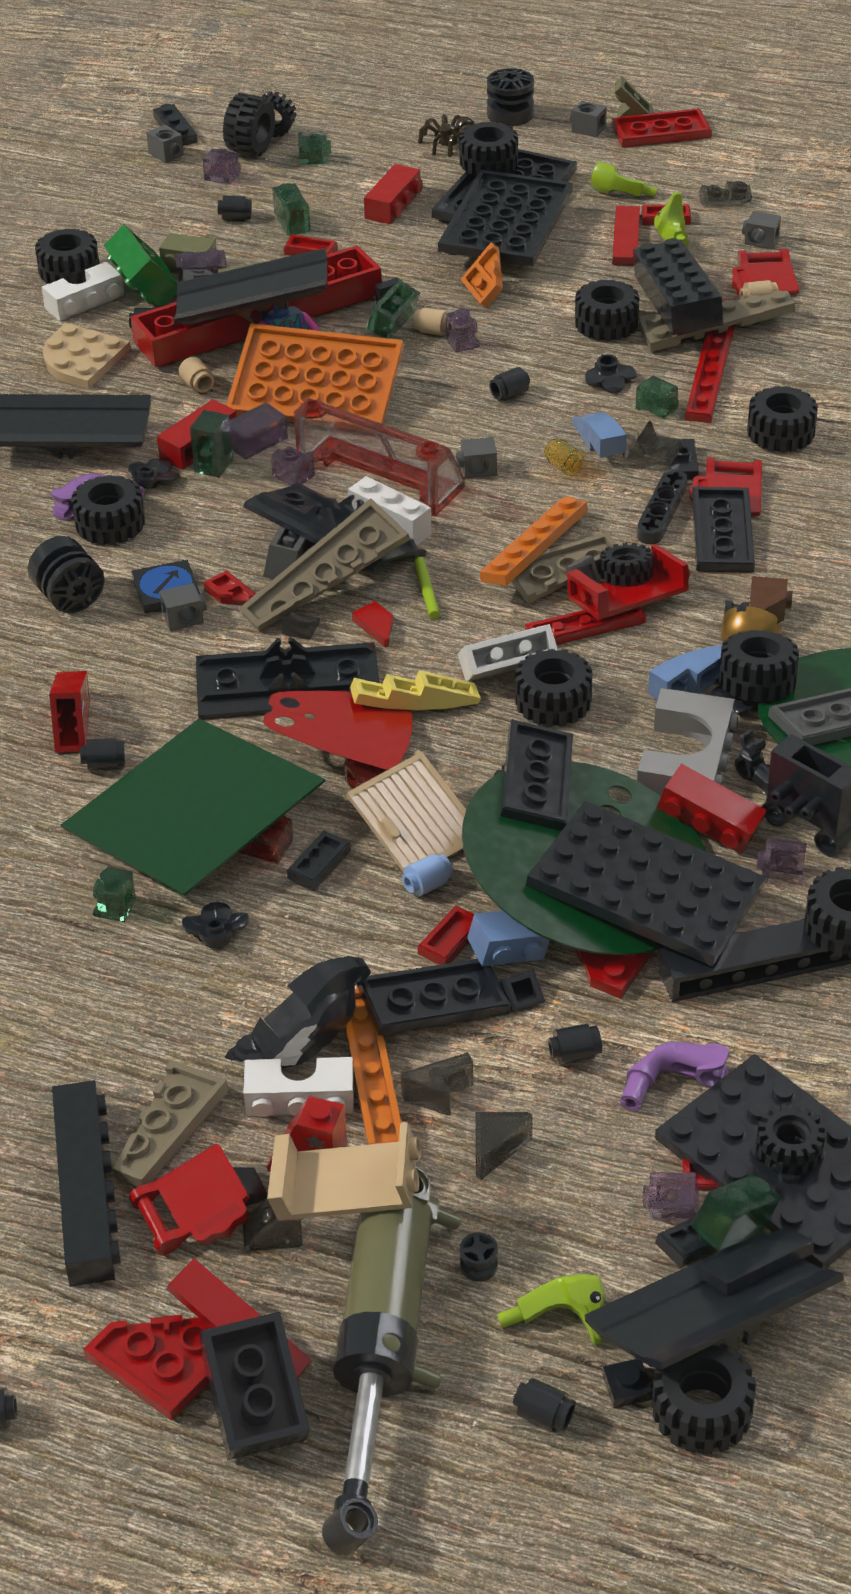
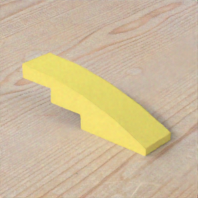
(424, 693)

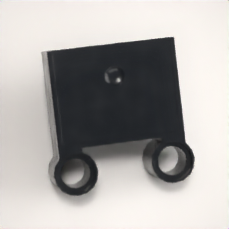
(810, 786)

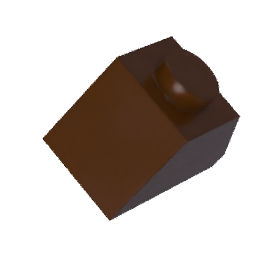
(771, 595)

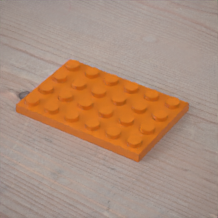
(299, 364)

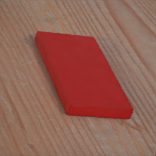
(661, 128)

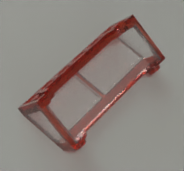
(379, 450)

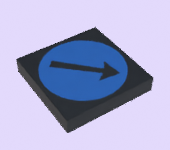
(153, 579)

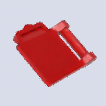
(776, 269)
(753, 482)
(202, 1198)

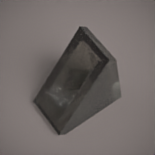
(499, 1138)

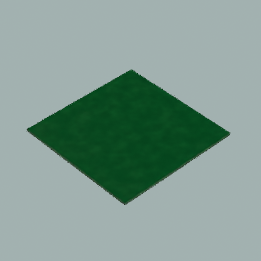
(192, 805)

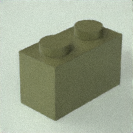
(181, 243)

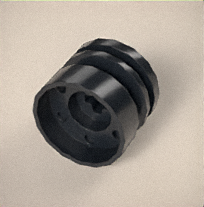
(510, 96)
(66, 574)

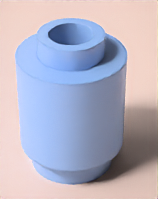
(427, 874)

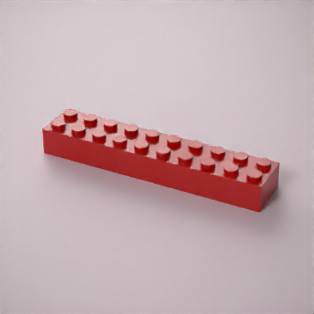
(350, 280)

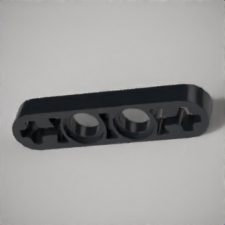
(662, 506)

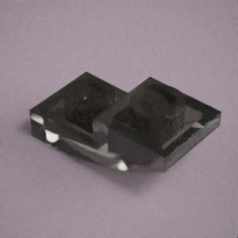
(733, 194)

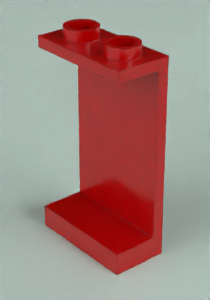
(605, 600)

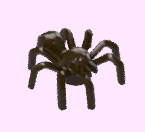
(446, 133)

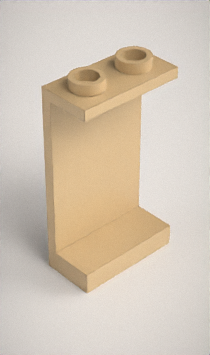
(343, 1177)

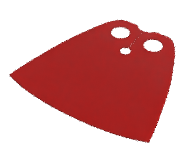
(344, 728)

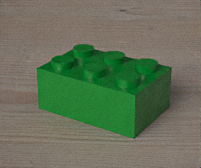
(141, 267)

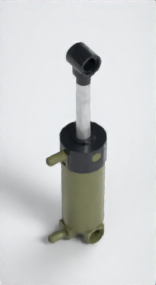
(380, 1343)

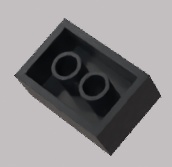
(254, 1385)

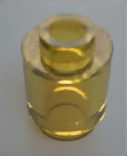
(564, 456)

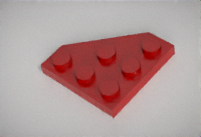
(612, 972)
(154, 1360)

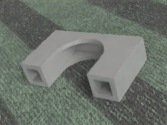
(698, 717)

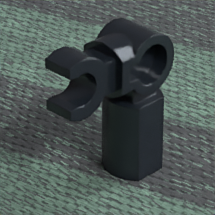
(751, 760)

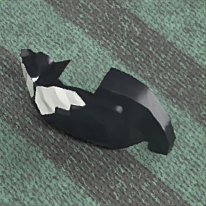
(309, 1017)

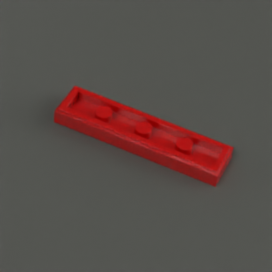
(625, 234)
(584, 625)
(219, 1305)

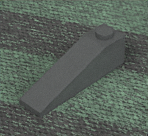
(283, 551)

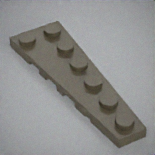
(738, 312)
(337, 556)

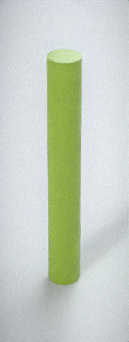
(427, 589)

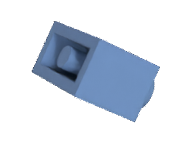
(502, 940)

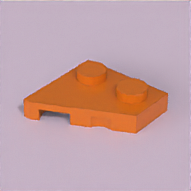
(485, 276)

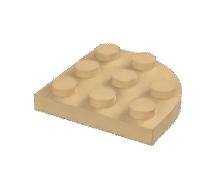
(82, 354)

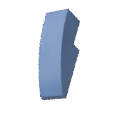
(601, 433)
(687, 672)

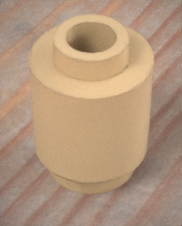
(758, 288)
(430, 321)
(196, 374)

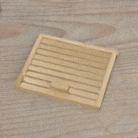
(411, 811)

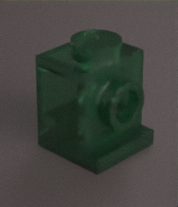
(313, 149)
(657, 396)
(114, 894)

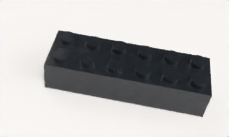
(677, 286)

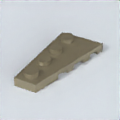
(549, 571)
(173, 1116)

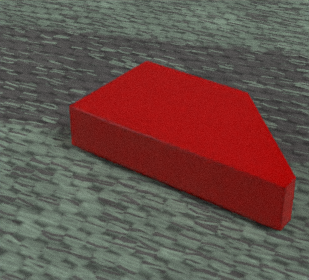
(228, 589)
(375, 621)

